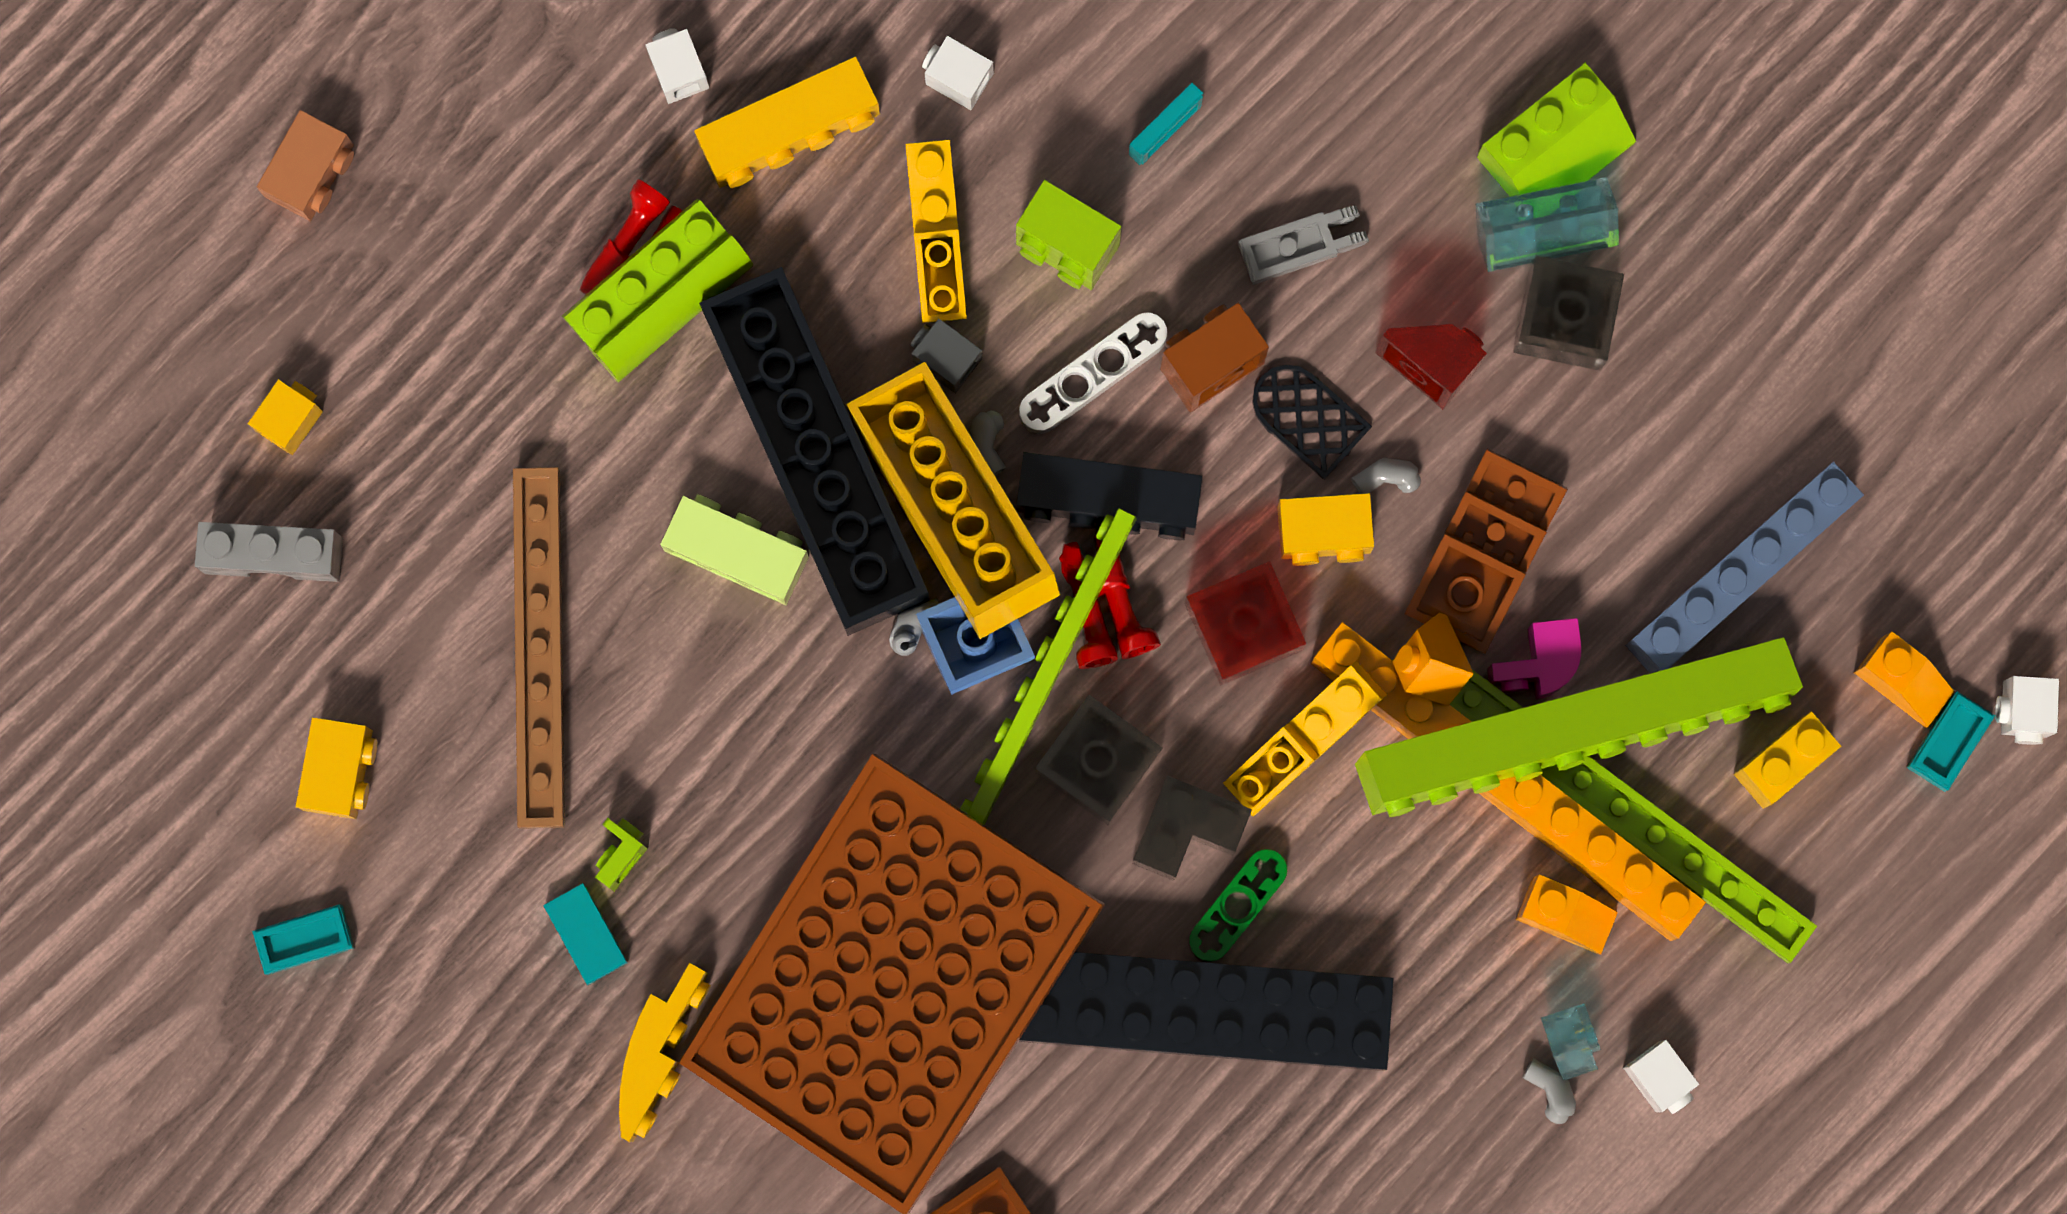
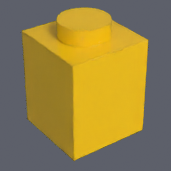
(286, 415)

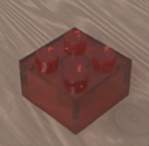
(1245, 623)

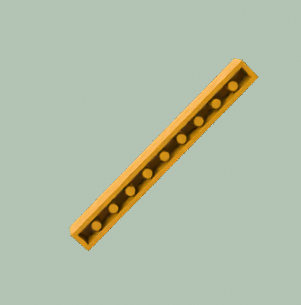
(1532, 803)

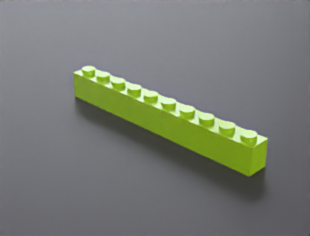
(1577, 727)

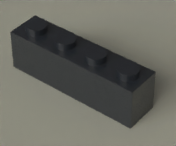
(1092, 489)

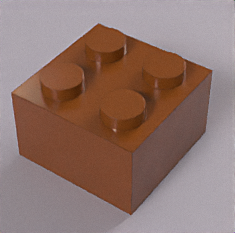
(1213, 355)

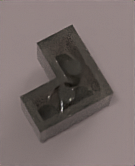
(1188, 814)

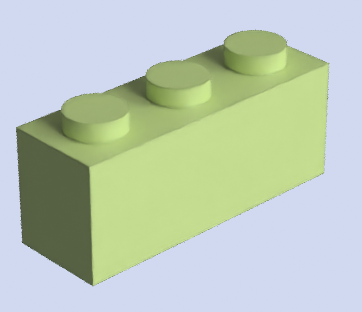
(735, 548)

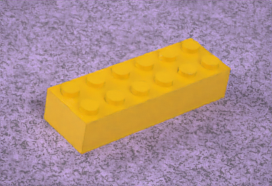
(953, 500)

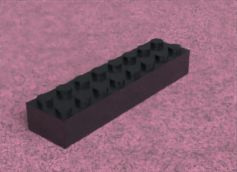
(814, 451)
(1218, 1011)

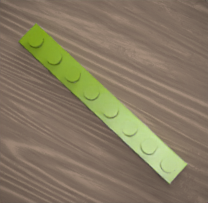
(1053, 656)

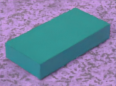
(1166, 124)
(1950, 741)
(585, 934)
(303, 939)

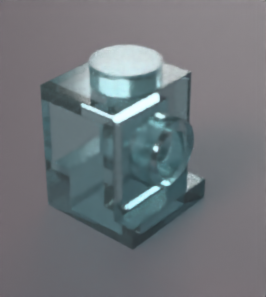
(1572, 1041)

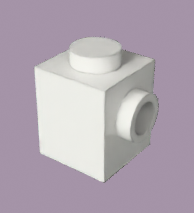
(2028, 708)

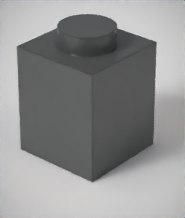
(946, 354)

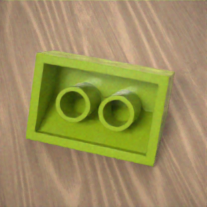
(1559, 137)

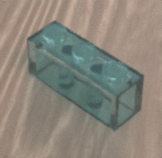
(1547, 224)

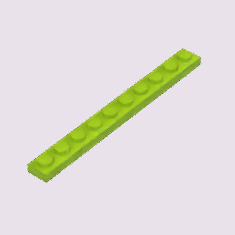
(1661, 838)

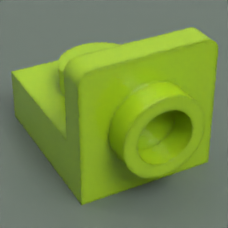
(618, 862)

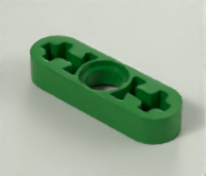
(1250, 872)

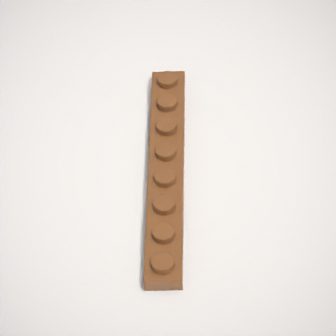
(538, 648)

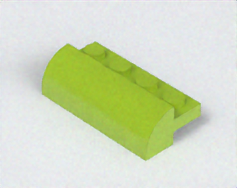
(657, 290)

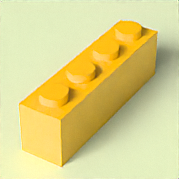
(788, 123)

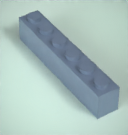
(1744, 569)

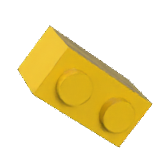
(1325, 528)
(1787, 760)
(336, 768)

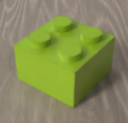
(1067, 236)

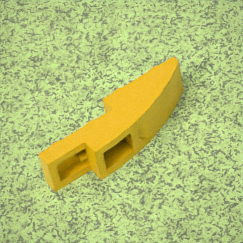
(936, 231)
(1305, 738)
(646, 1068)

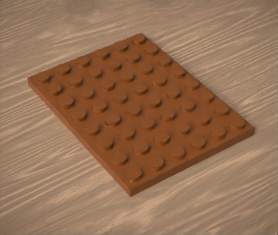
(891, 984)

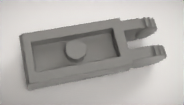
(1298, 244)

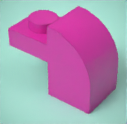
(1553, 661)

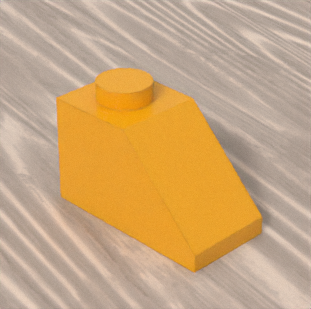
(1433, 662)
(1905, 678)
(1566, 914)

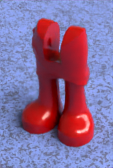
(646, 207)
(1098, 646)

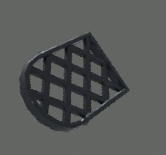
(1319, 386)

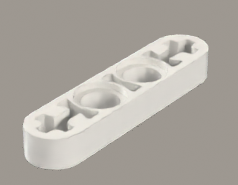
(1096, 377)

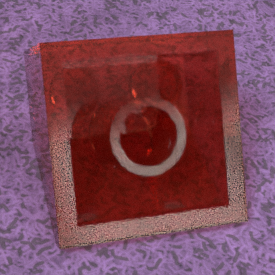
(1433, 358)

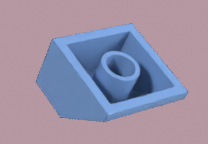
(962, 654)

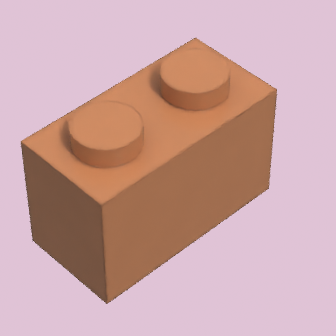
(306, 166)

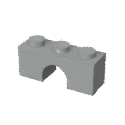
(268, 549)

